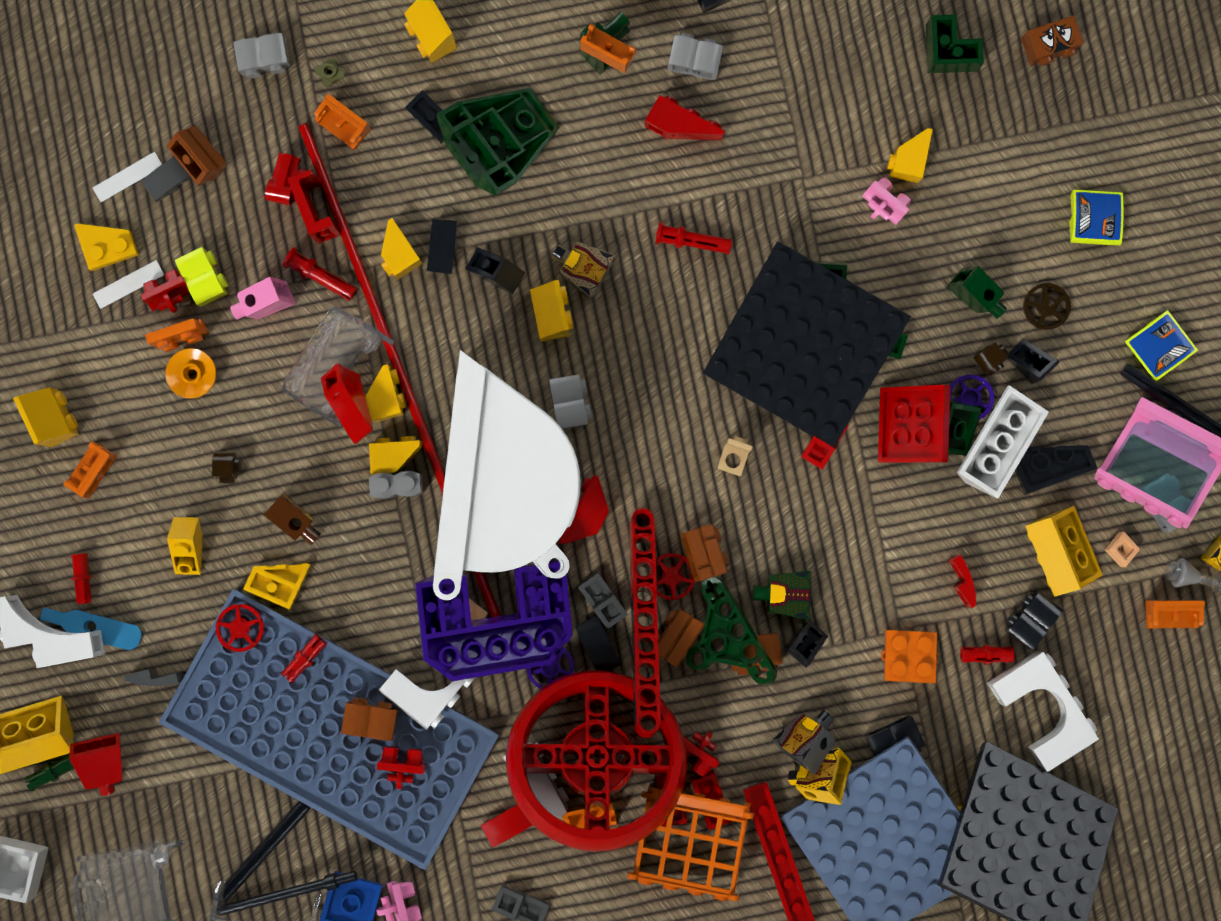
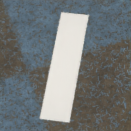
(127, 177)
(128, 284)

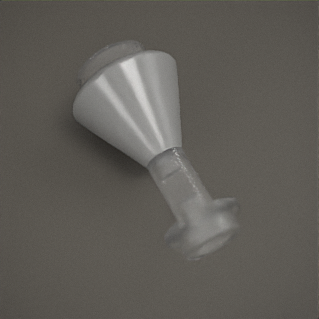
(1183, 573)

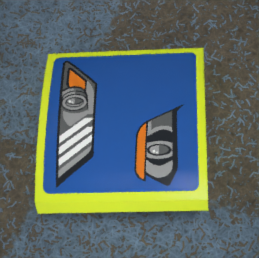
(1096, 217)
(1161, 345)

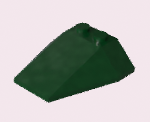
(497, 136)

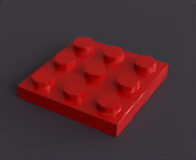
(914, 424)

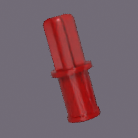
(81, 578)

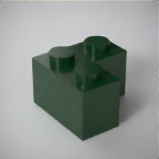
(946, 51)

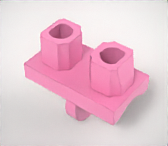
(885, 203)
(397, 893)

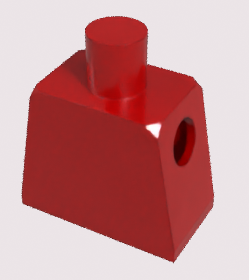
(98, 762)

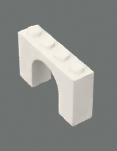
(418, 703)
(1072, 730)

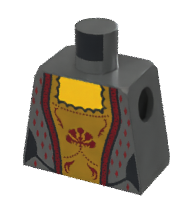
(807, 740)

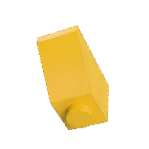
(910, 158)
(397, 252)

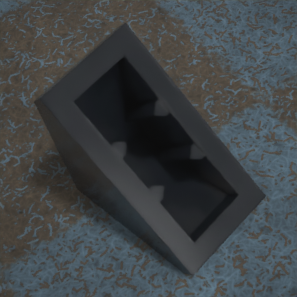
(1032, 361)
(806, 643)

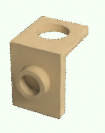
(737, 446)

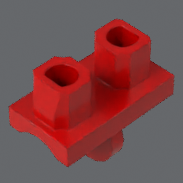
(167, 294)
(705, 760)
(390, 762)

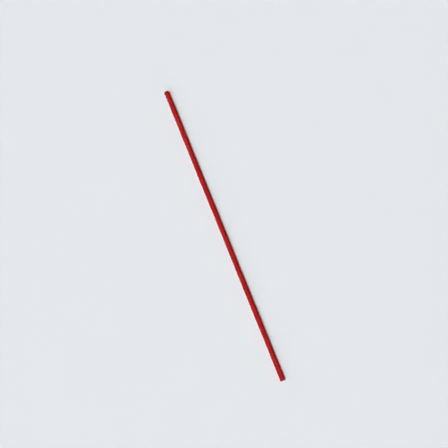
(382, 327)

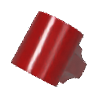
(278, 187)

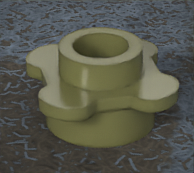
(329, 79)

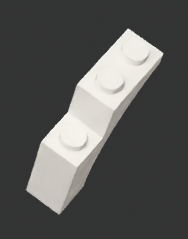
(49, 645)

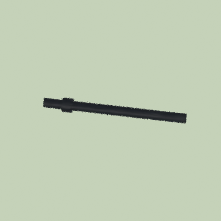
(329, 882)

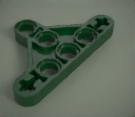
(734, 647)

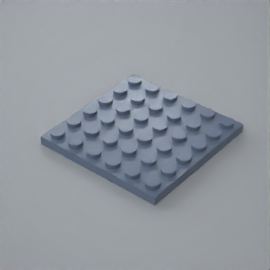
(885, 839)

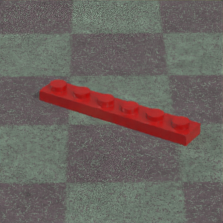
(778, 853)

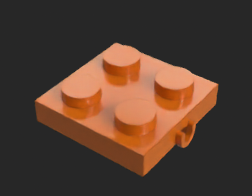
(171, 336)
(910, 656)

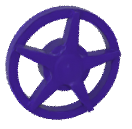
(972, 396)
(551, 670)

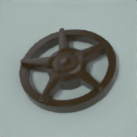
(1047, 306)

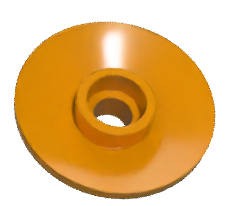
(182, 364)

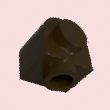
(991, 358)
(225, 467)

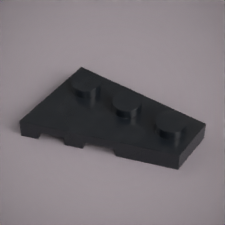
(1053, 465)

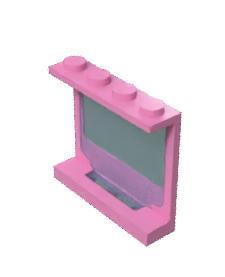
(1162, 463)

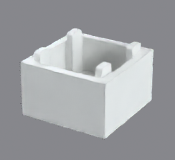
(20, 869)

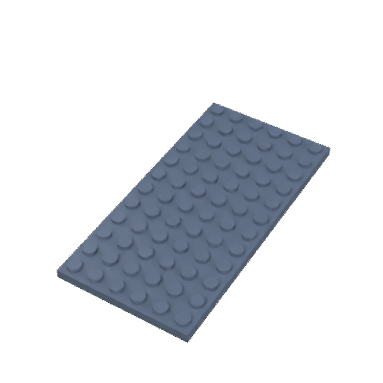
(294, 738)

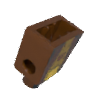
(286, 509)

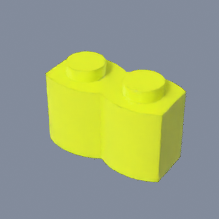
(201, 276)

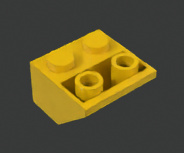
(549, 311)

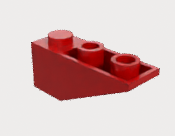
(676, 122)
(347, 399)

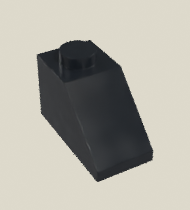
(495, 270)

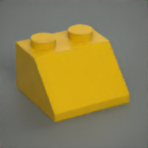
(430, 29)
(46, 416)

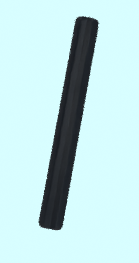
(1170, 399)
(264, 849)

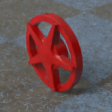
(672, 576)
(239, 627)

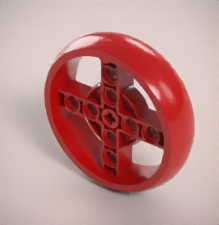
(522, 759)

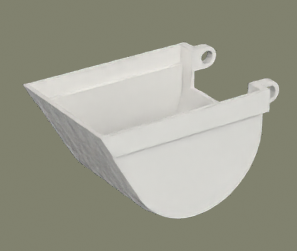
(505, 482)

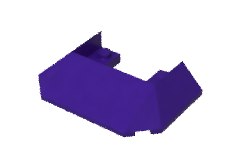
(494, 644)

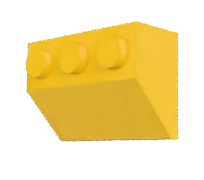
(1064, 551)
(34, 734)

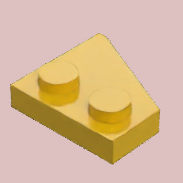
(105, 245)
(277, 583)

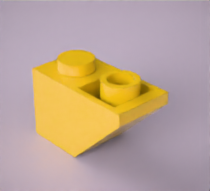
(383, 396)
(392, 456)
(185, 545)

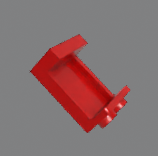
(319, 230)

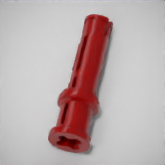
(681, 237)
(309, 269)

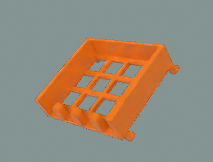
(697, 805)

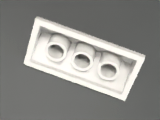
(1002, 442)

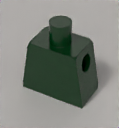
(978, 291)

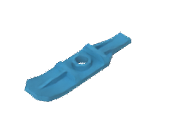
(113, 632)

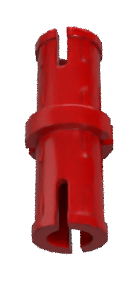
(986, 654)
(304, 658)

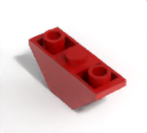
(589, 514)

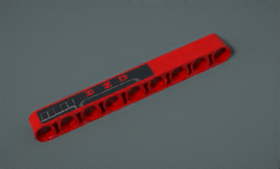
(644, 633)

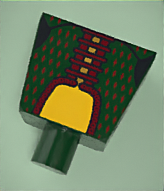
(786, 594)

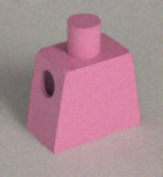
(263, 299)

